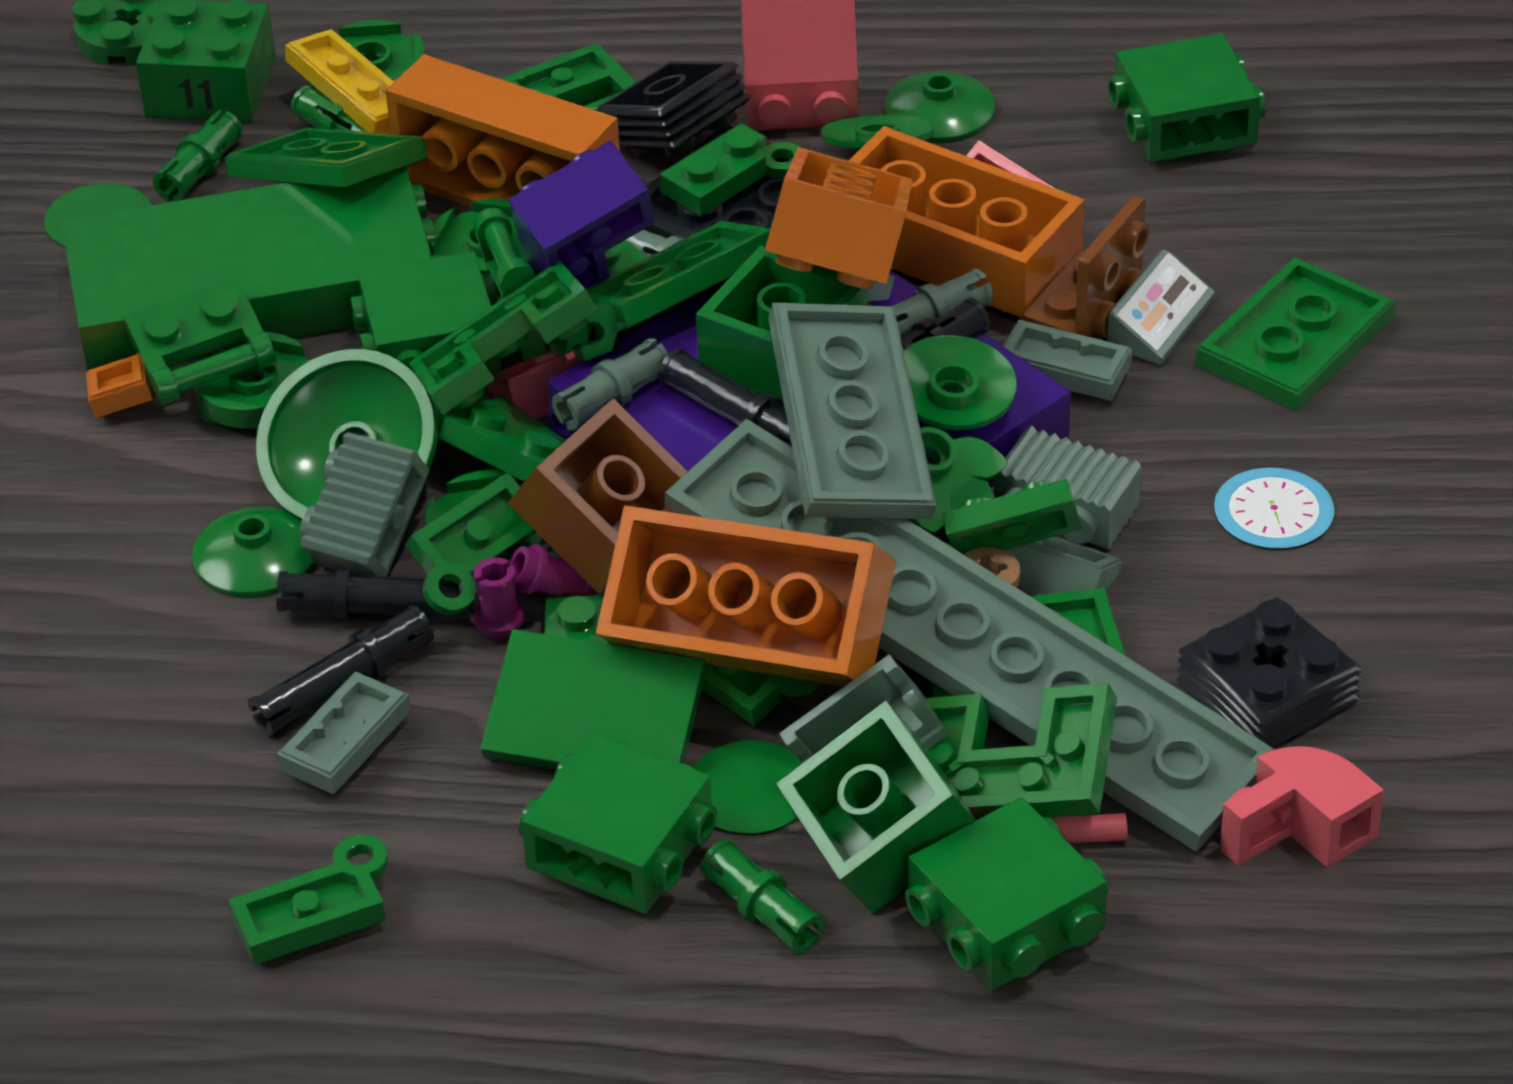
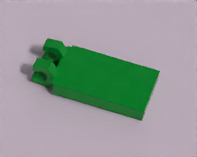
(661, 283)

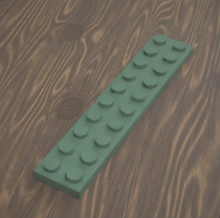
(986, 637)

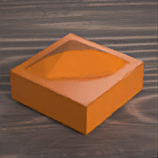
(118, 386)

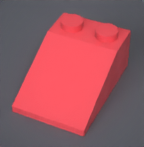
(799, 62)

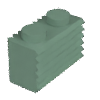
(1101, 483)
(363, 506)

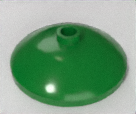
(326, 399)

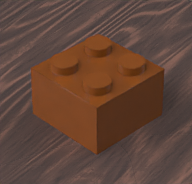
(583, 486)

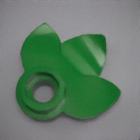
(957, 472)

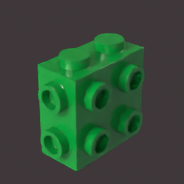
(1186, 97)
(419, 304)
(618, 822)
(1007, 893)

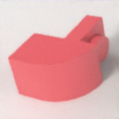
(1306, 796)

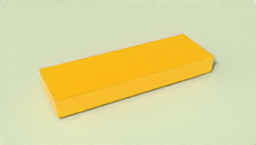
(343, 77)

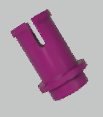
(546, 574)
(497, 603)

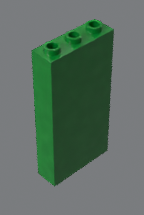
(284, 241)

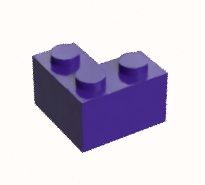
(581, 213)

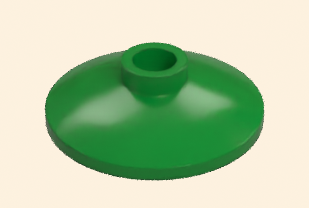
(950, 100)
(855, 132)
(959, 382)
(247, 551)

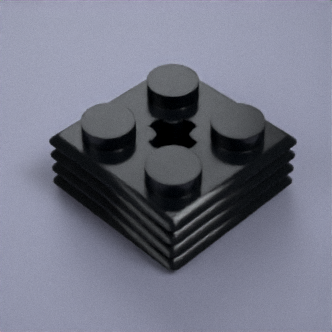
(676, 105)
(1269, 673)

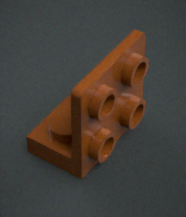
(1096, 278)

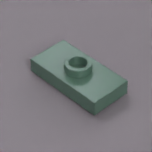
(1072, 359)
(344, 732)

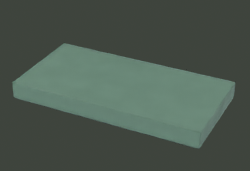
(850, 412)

